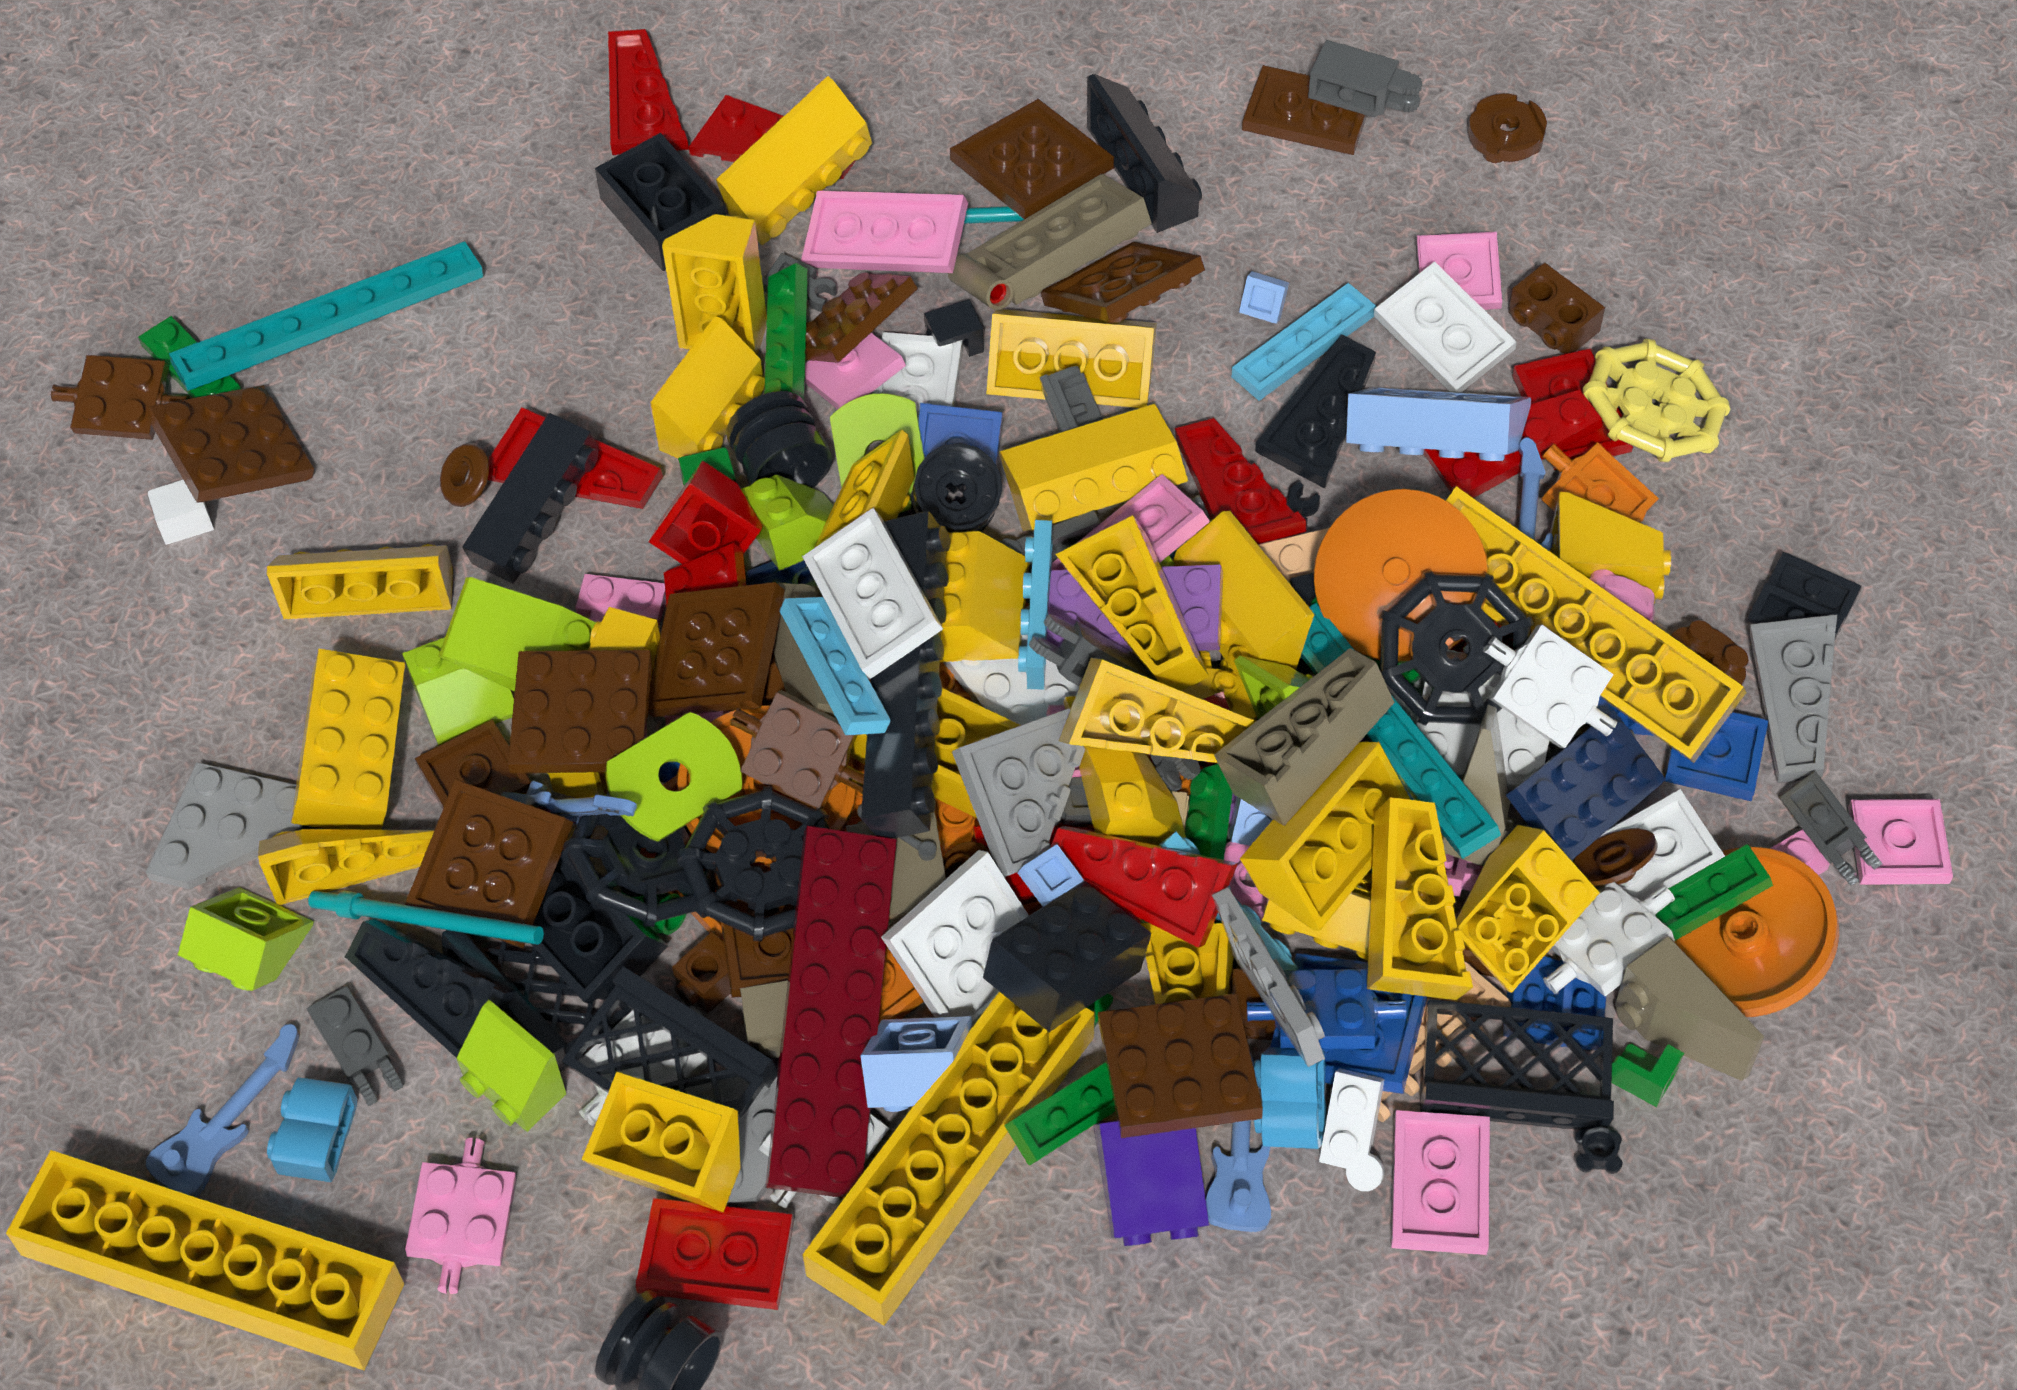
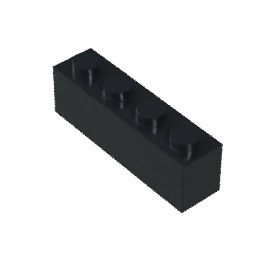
(531, 498)

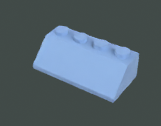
(1436, 421)

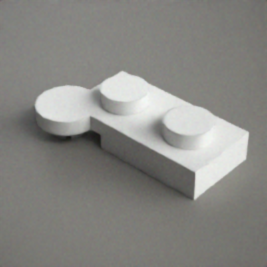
(1352, 1128)

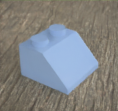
(909, 1058)

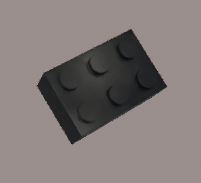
(655, 194)
(1066, 955)

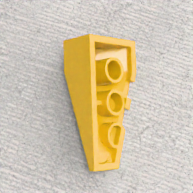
(1127, 795)
(336, 858)

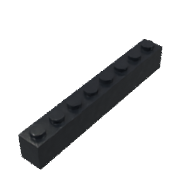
(903, 759)

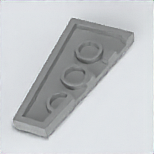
(1795, 689)
(1269, 980)

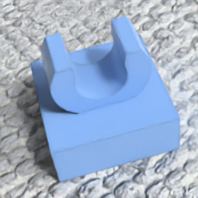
(1264, 297)
(1050, 875)

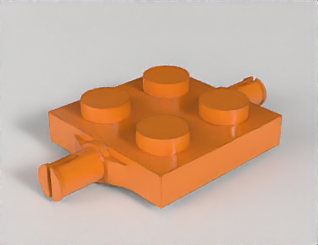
(1599, 480)

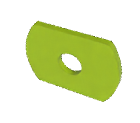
(871, 420)
(698, 747)

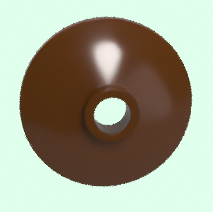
(1617, 856)

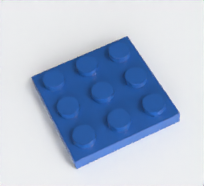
(1393, 1038)

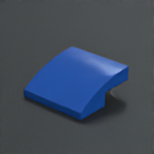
(1574, 998)

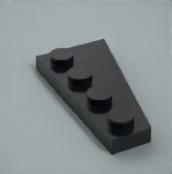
(1314, 420)
(425, 983)

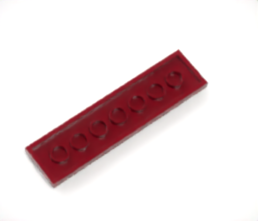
(830, 1012)

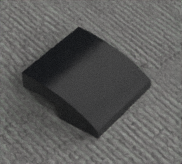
(1804, 591)

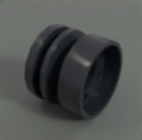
(778, 438)
(957, 469)
(656, 1349)

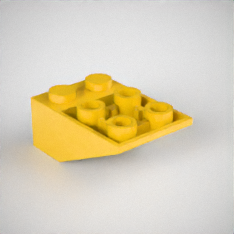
(1522, 904)

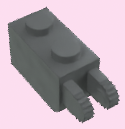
(1362, 81)
(1079, 647)

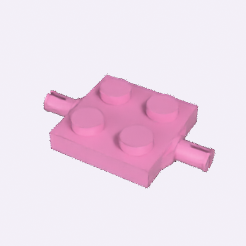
(460, 1215)

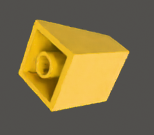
(1600, 539)

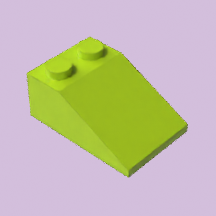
(498, 623)

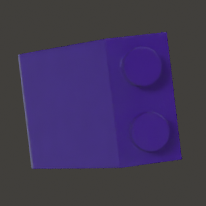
(1151, 1183)

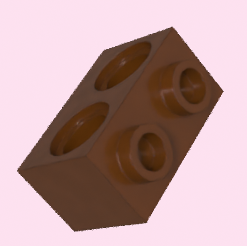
(1556, 310)

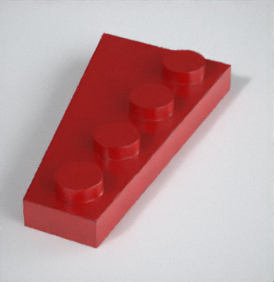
(734, 129)

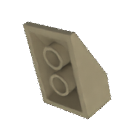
(1488, 783)
(1681, 1007)

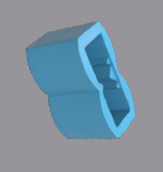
(1290, 1100)
(313, 1129)

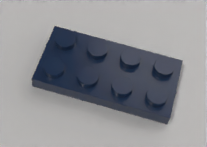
(1587, 787)

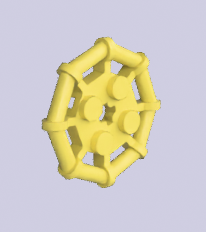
(1651, 425)

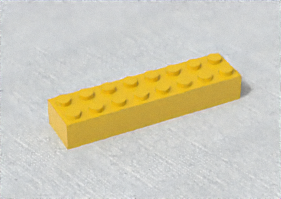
(1654, 674)
(941, 1157)
(207, 1259)

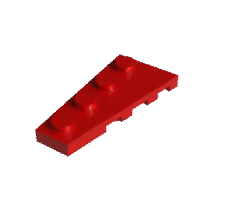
(639, 94)
(1549, 422)
(614, 479)
(1234, 484)
(1150, 880)

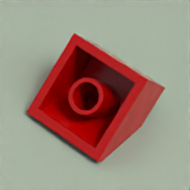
(706, 517)

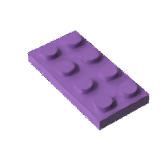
(1194, 588)

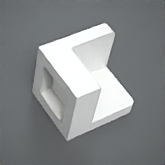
(178, 513)

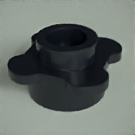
(1601, 1138)

